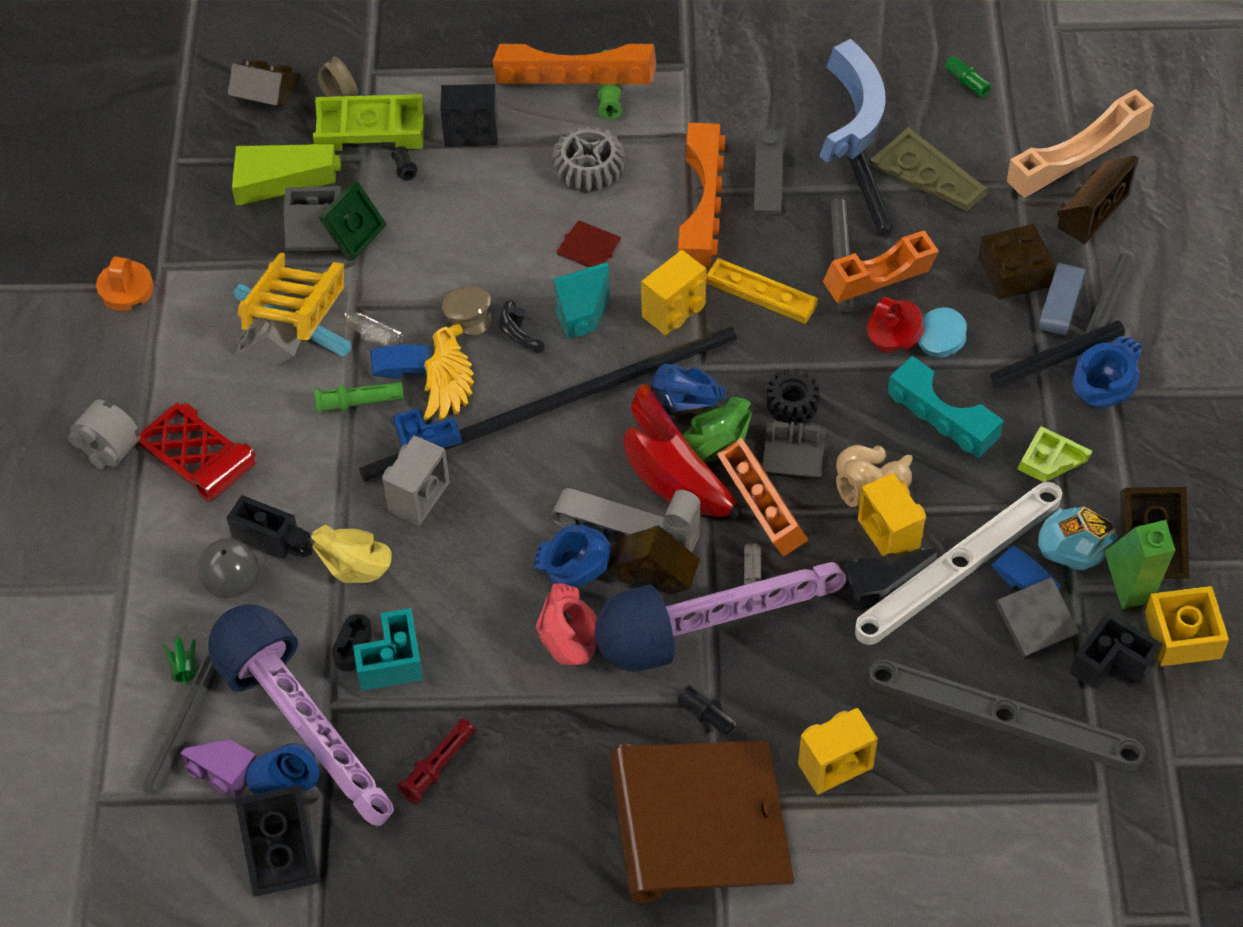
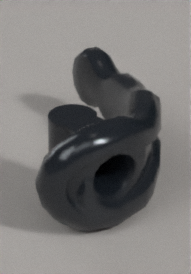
(511, 321)

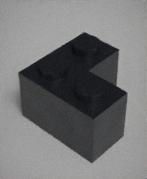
(1115, 646)

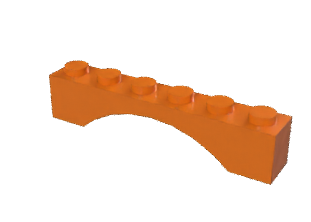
(617, 66)
(703, 156)

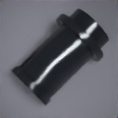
(405, 167)

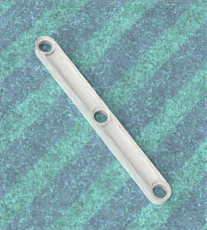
(943, 574)

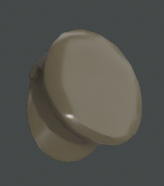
(336, 79)
(468, 308)

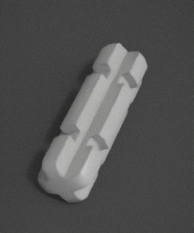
(752, 563)

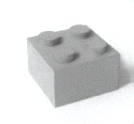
(416, 480)

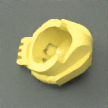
(351, 554)

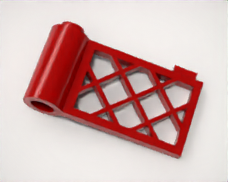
(217, 469)

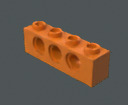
(762, 497)

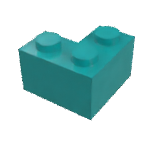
(392, 659)

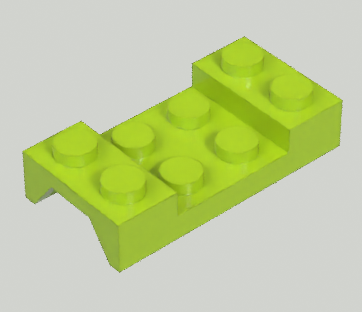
(370, 120)

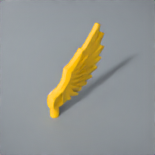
(447, 374)

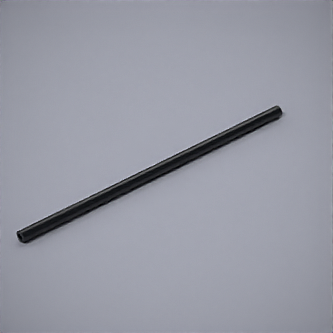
(572, 394)

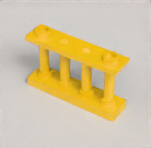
(309, 310)

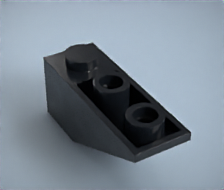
(876, 578)

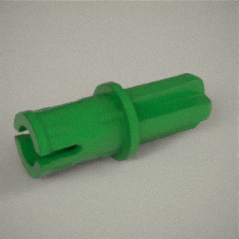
(968, 76)

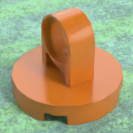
(124, 284)

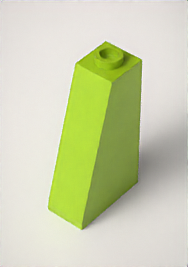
(268, 169)

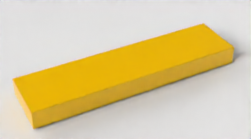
(761, 290)

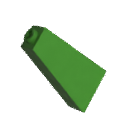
(1140, 562)

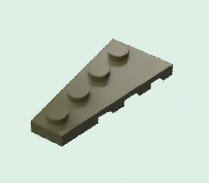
(927, 169)

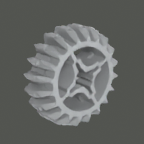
(587, 165)

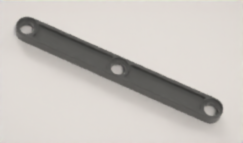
(1027, 721)

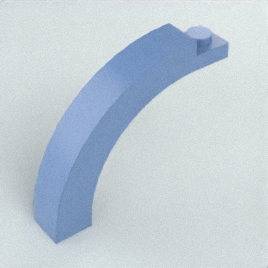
(867, 91)

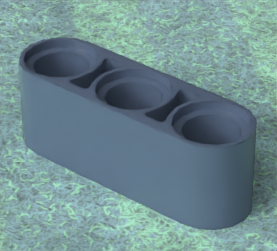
(1062, 299)

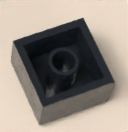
(469, 114)

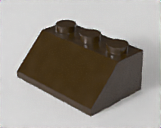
(1097, 198)

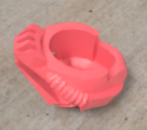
(566, 639)

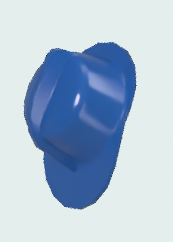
(282, 769)

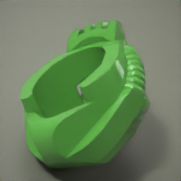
(718, 428)

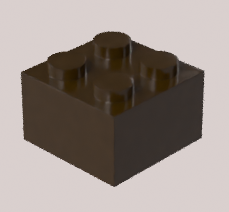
(1016, 261)

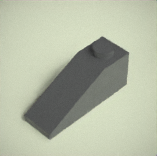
(768, 172)

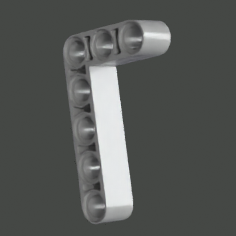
(619, 520)

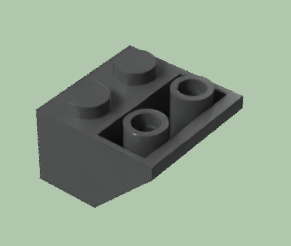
(301, 220)

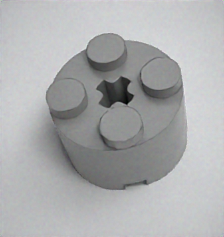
(104, 434)

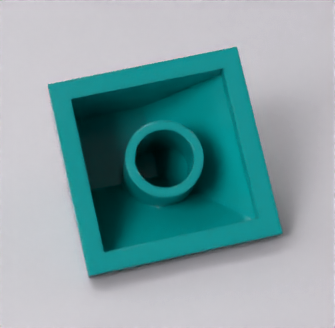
(582, 299)

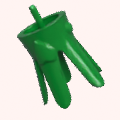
(182, 666)

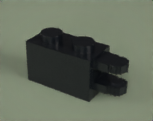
(268, 529)

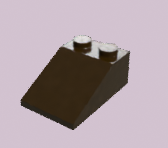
(1154, 504)

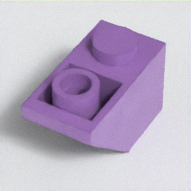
(221, 764)

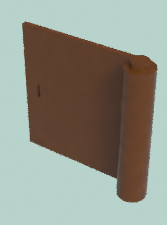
(698, 818)

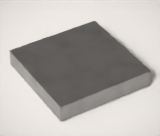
(1037, 617)

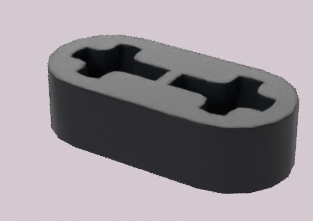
(346, 639)

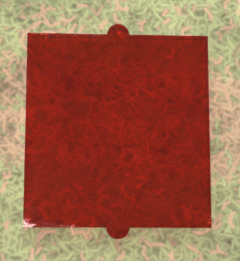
(588, 245)

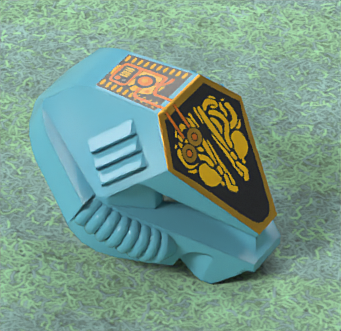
(1076, 538)

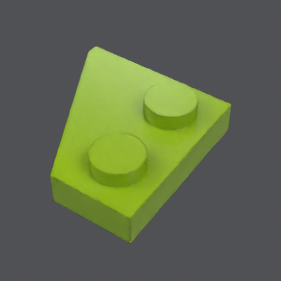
(1052, 455)

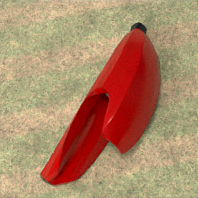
(667, 460)

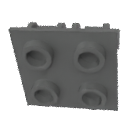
(794, 449)

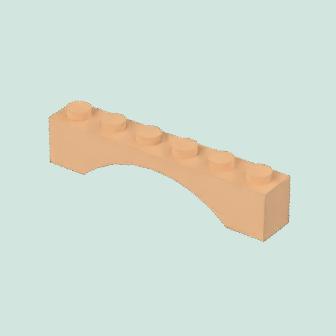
(1042, 166)

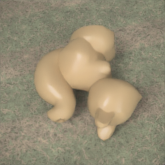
(858, 467)

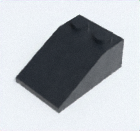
(277, 840)

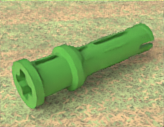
(609, 96)
(344, 397)

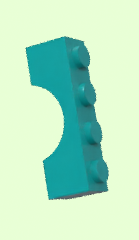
(971, 427)

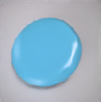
(943, 332)

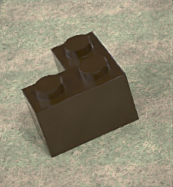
(656, 557)

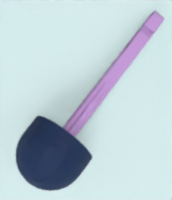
(639, 630)
(251, 649)

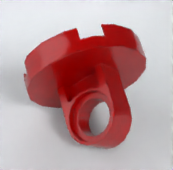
(895, 325)

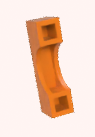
(907, 258)

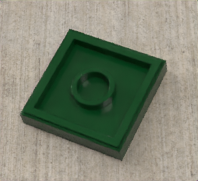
(352, 221)

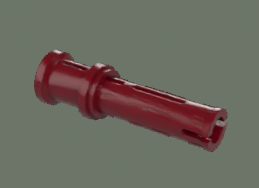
(428, 770)

